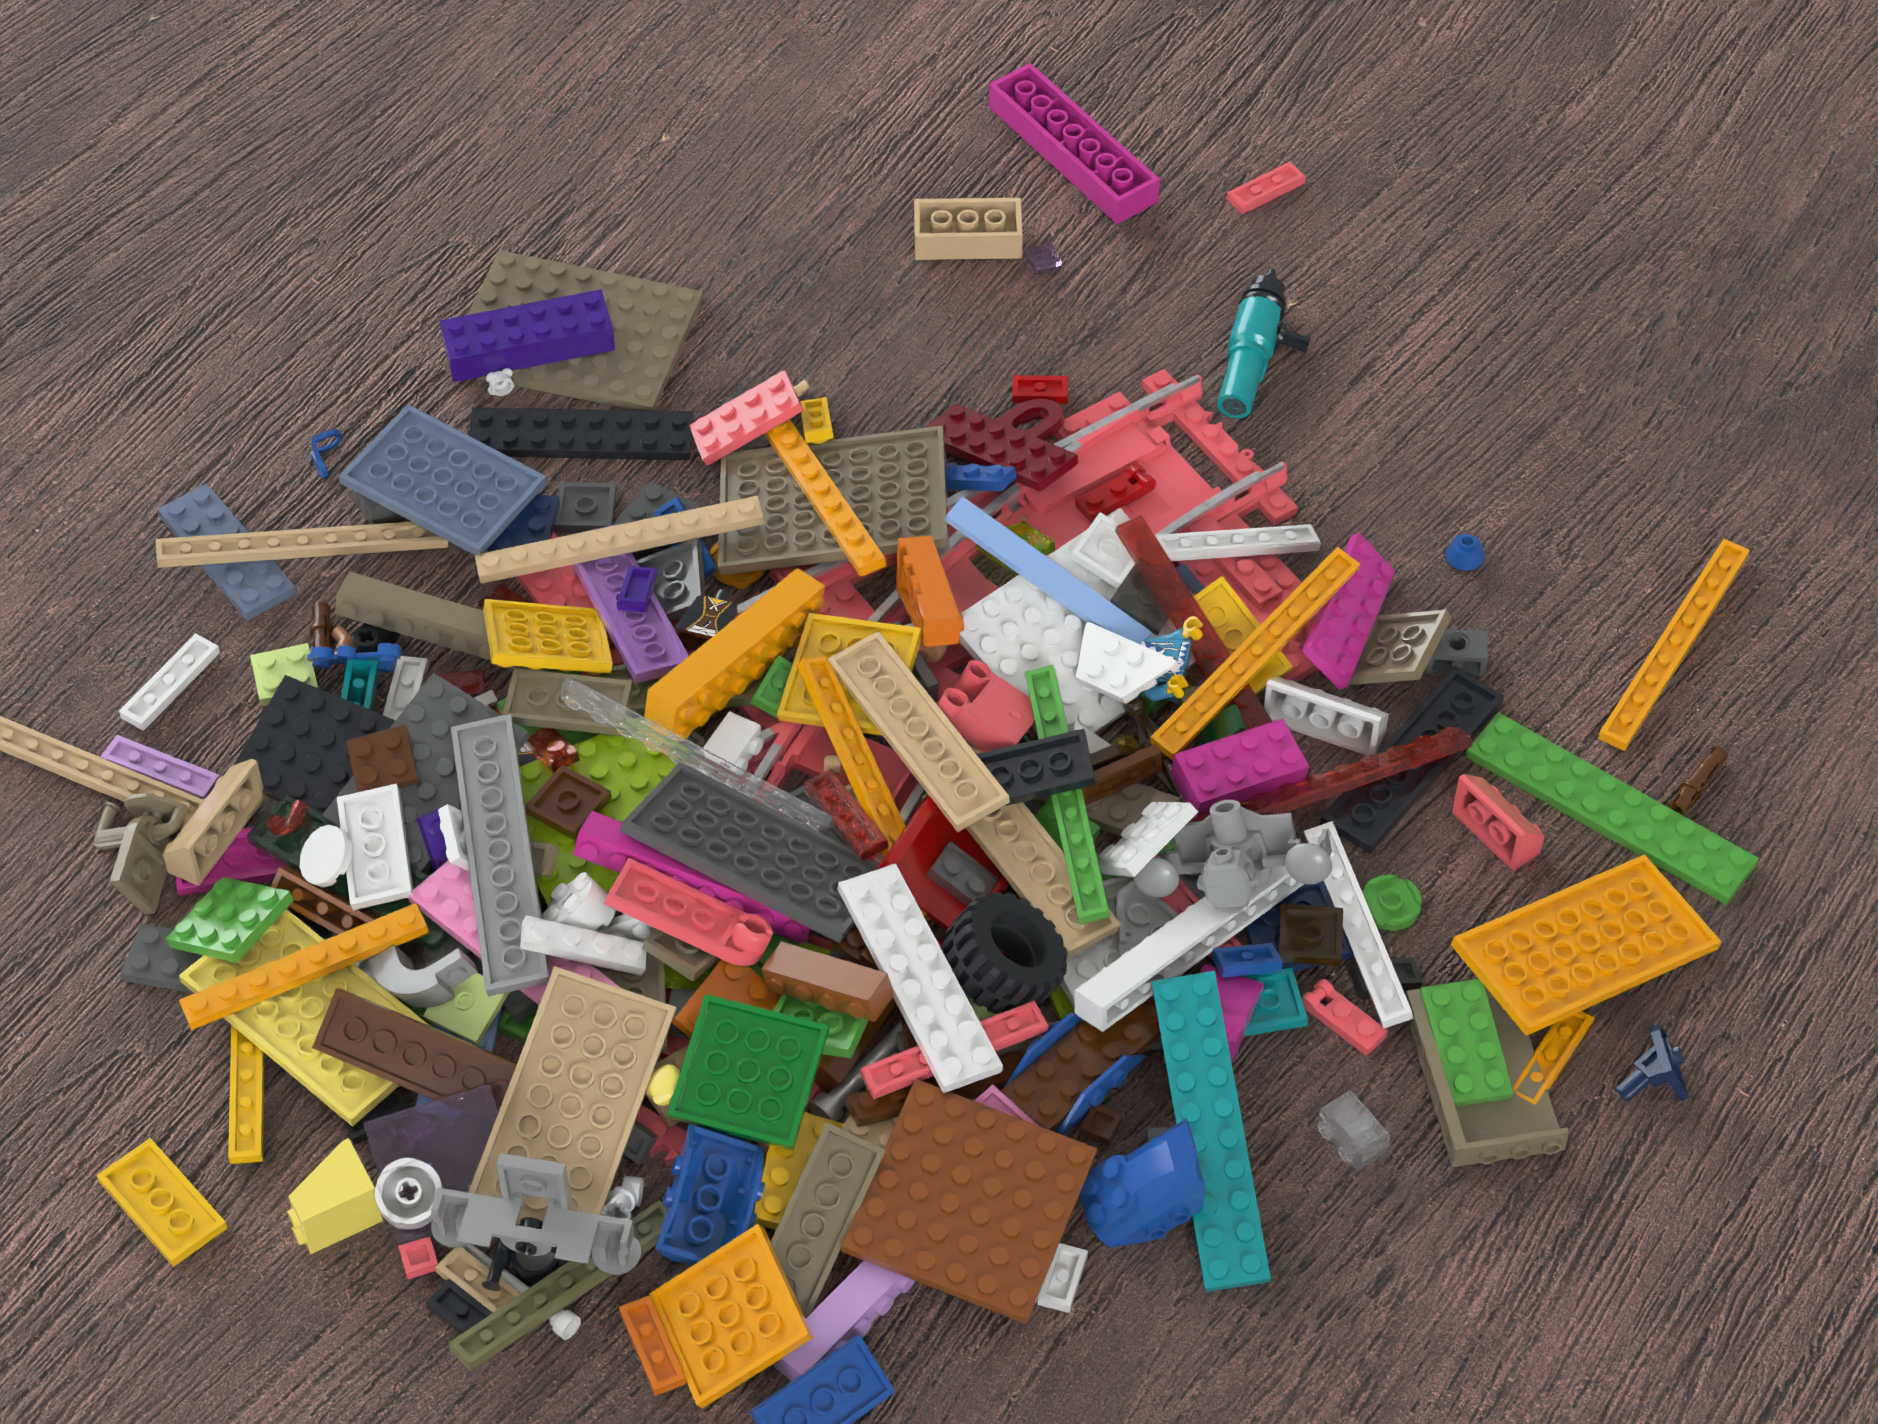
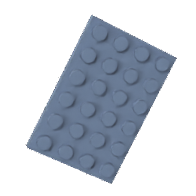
(443, 480)

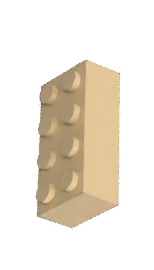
(968, 228)

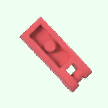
(1344, 1017)

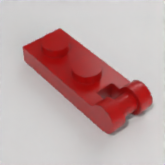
(1116, 493)

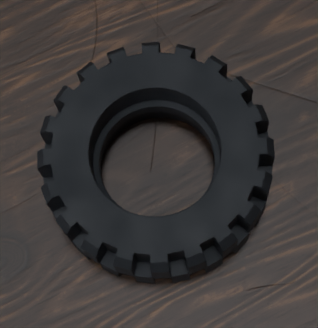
(1021, 933)

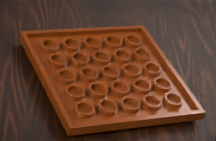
(970, 1201)

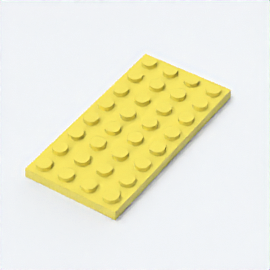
(290, 1021)

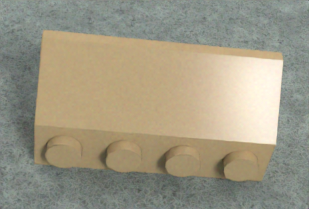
(215, 823)

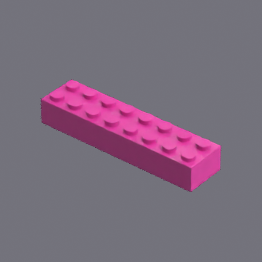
(1074, 143)

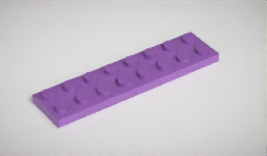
(642, 639)

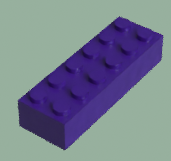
(527, 335)

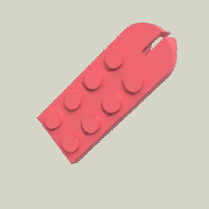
(689, 915)

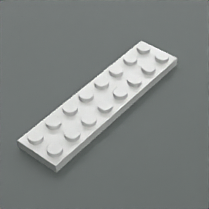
(920, 978)

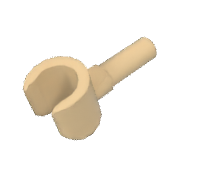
(832, 762)

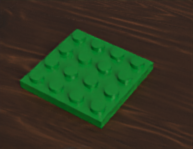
(748, 1072)

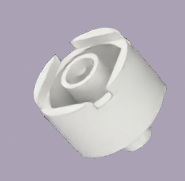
(580, 904)
(391, 1186)

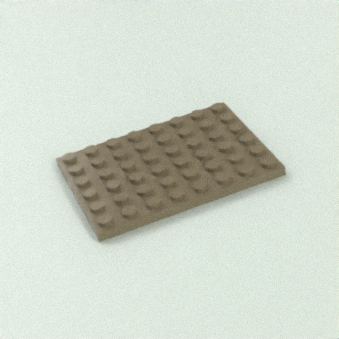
(646, 319)
(887, 479)

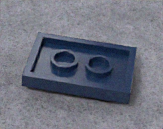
(531, 525)

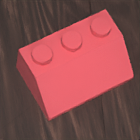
(1496, 821)

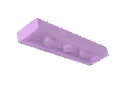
(161, 767)

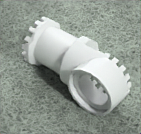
(624, 1198)

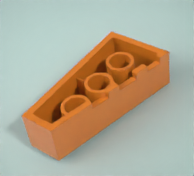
(926, 592)

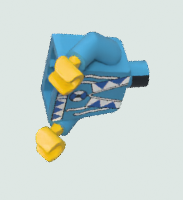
(1177, 647)

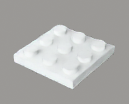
(1145, 838)

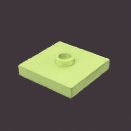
(469, 1012)

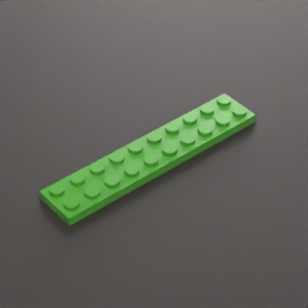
(1612, 808)

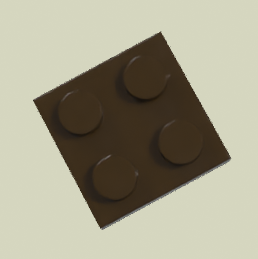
(1311, 934)

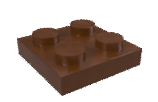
(383, 759)
(567, 801)

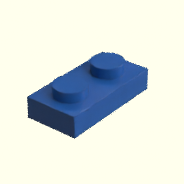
(1247, 960)

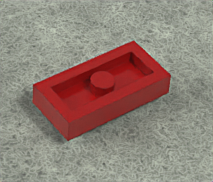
(1039, 387)

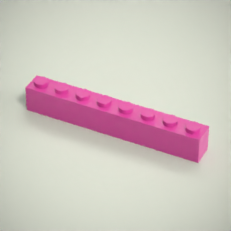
(607, 846)

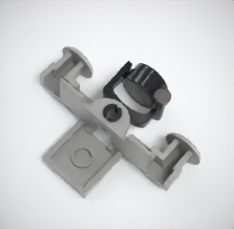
(533, 1245)

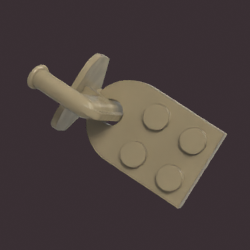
(140, 861)

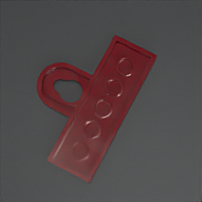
(1000, 443)

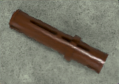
(1692, 788)

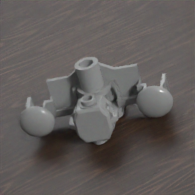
(1234, 854)

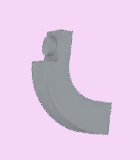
(425, 986)

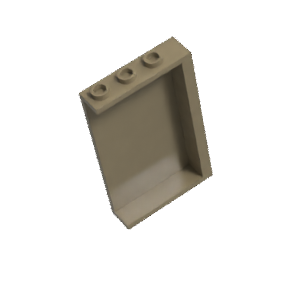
(1493, 1128)

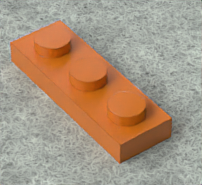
(652, 1345)

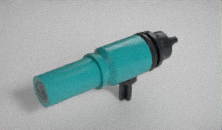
(1253, 341)

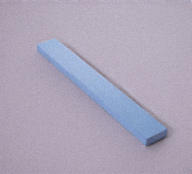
(1042, 571)

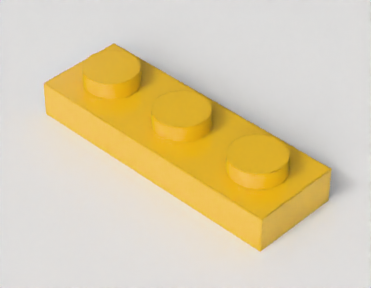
(816, 421)

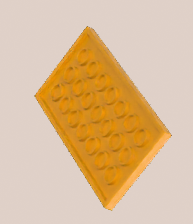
(1585, 944)

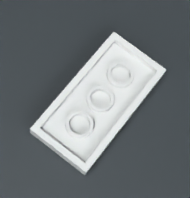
(380, 850)

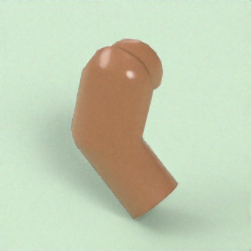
(342, 637)

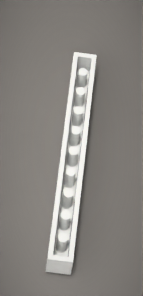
(1172, 952)

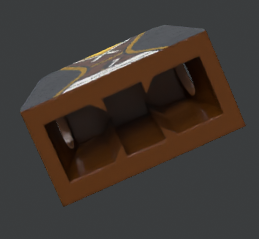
(706, 619)

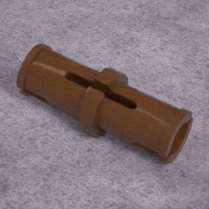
(321, 627)

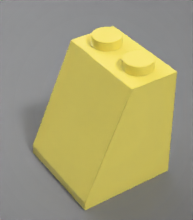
(333, 1201)

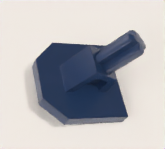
(1656, 1067)

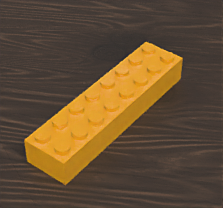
(734, 656)

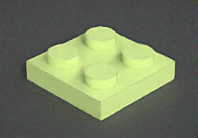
(273, 665)

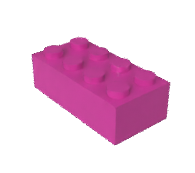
(1239, 766)

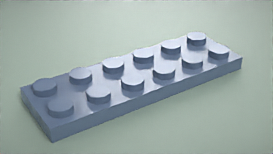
(248, 585)

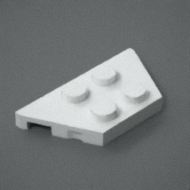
(1118, 664)

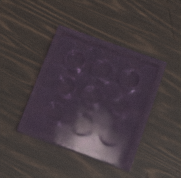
(442, 1133)

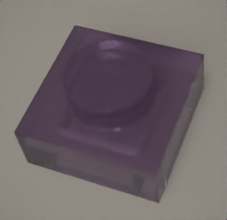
(1044, 258)

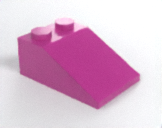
(1238, 1002)

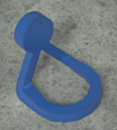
(315, 453)

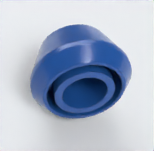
(1465, 553)

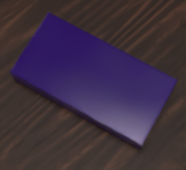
(637, 589)

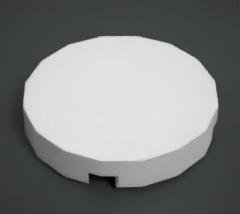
(325, 856)

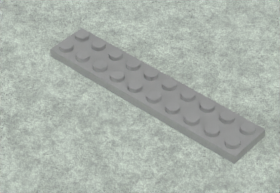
(498, 852)

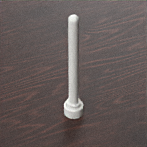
(563, 1322)

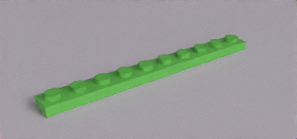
(1069, 805)

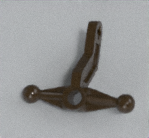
(1145, 729)

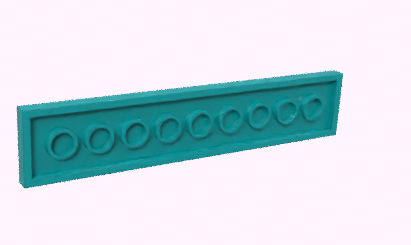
(1206, 1094)

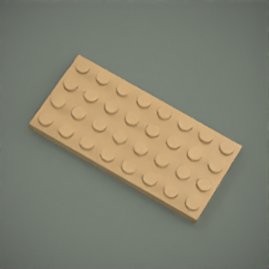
(577, 1087)

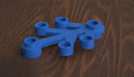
(386, 656)

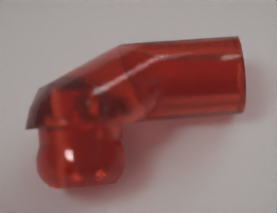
(292, 821)

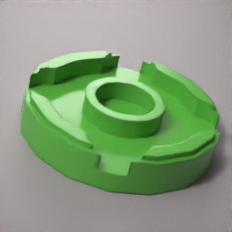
(1392, 902)

